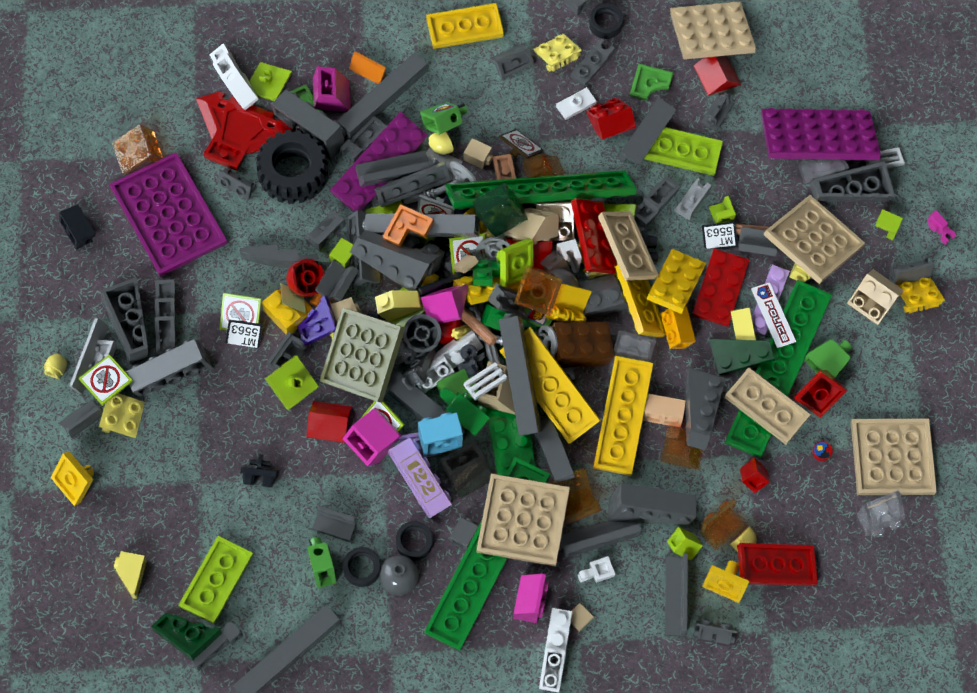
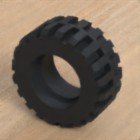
(297, 187)

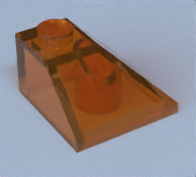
(542, 165)
(538, 290)
(677, 451)

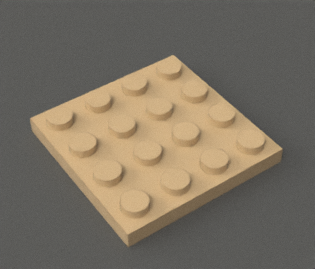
(712, 30)
(814, 239)
(893, 456)
(523, 520)

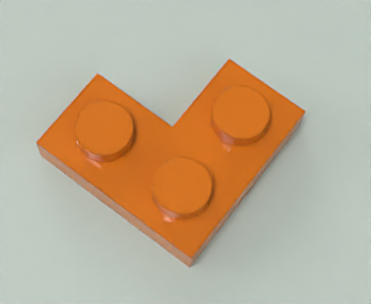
(405, 221)

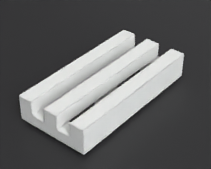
(892, 164)
(498, 372)

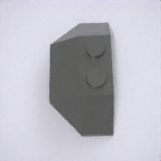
(605, 297)

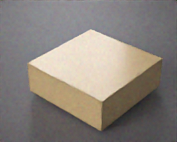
(465, 263)
(580, 617)

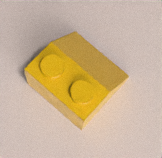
(284, 316)

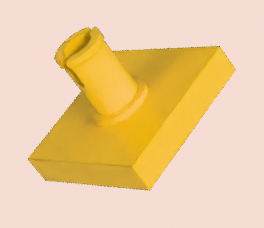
(72, 478)
(726, 582)

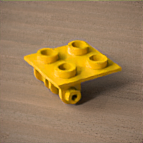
(920, 294)
(570, 304)

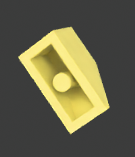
(397, 304)
(130, 570)

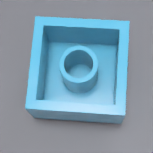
(440, 434)

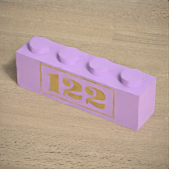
(419, 477)

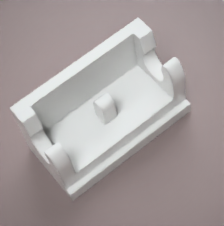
(570, 253)

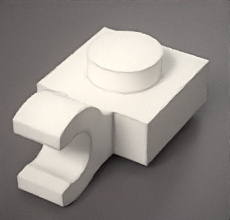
(599, 570)

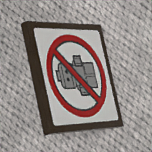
(520, 144)

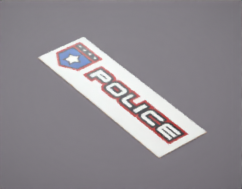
(773, 315)

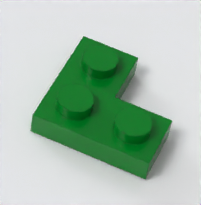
(485, 271)

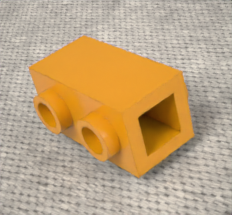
(678, 329)

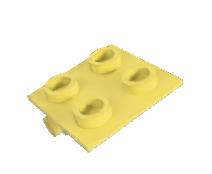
(558, 51)
(122, 415)

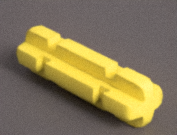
(460, 331)

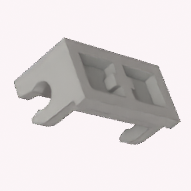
(693, 199)

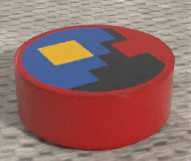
(822, 451)

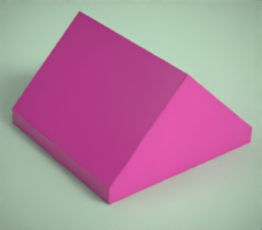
(446, 304)

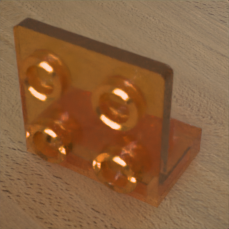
(136, 148)
(580, 498)
(722, 525)

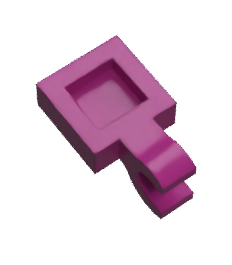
(940, 225)

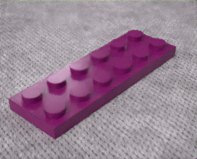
(397, 139)

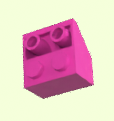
(331, 90)
(372, 437)
(528, 602)

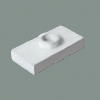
(576, 103)

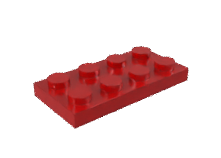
(593, 240)
(720, 287)
(777, 564)

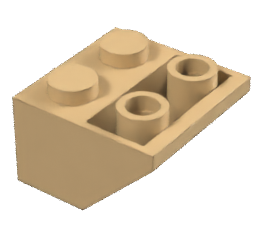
(566, 223)
(539, 226)
(875, 296)
(500, 396)

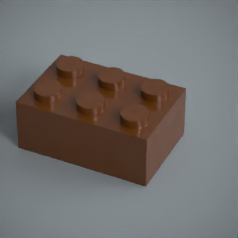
(583, 344)

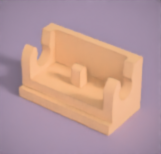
(664, 410)

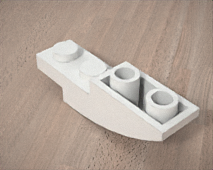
(233, 77)
(447, 359)
(555, 650)

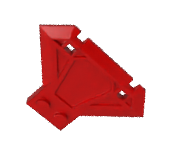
(235, 130)

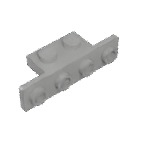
(93, 352)

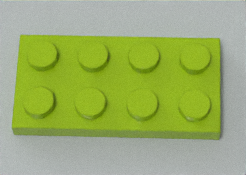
(686, 151)
(216, 580)

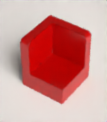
(754, 475)

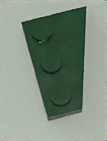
(740, 354)
(184, 635)

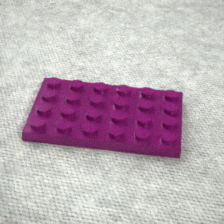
(820, 134)
(168, 214)

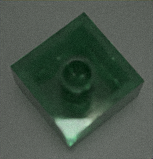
(499, 210)

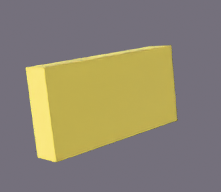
(743, 324)

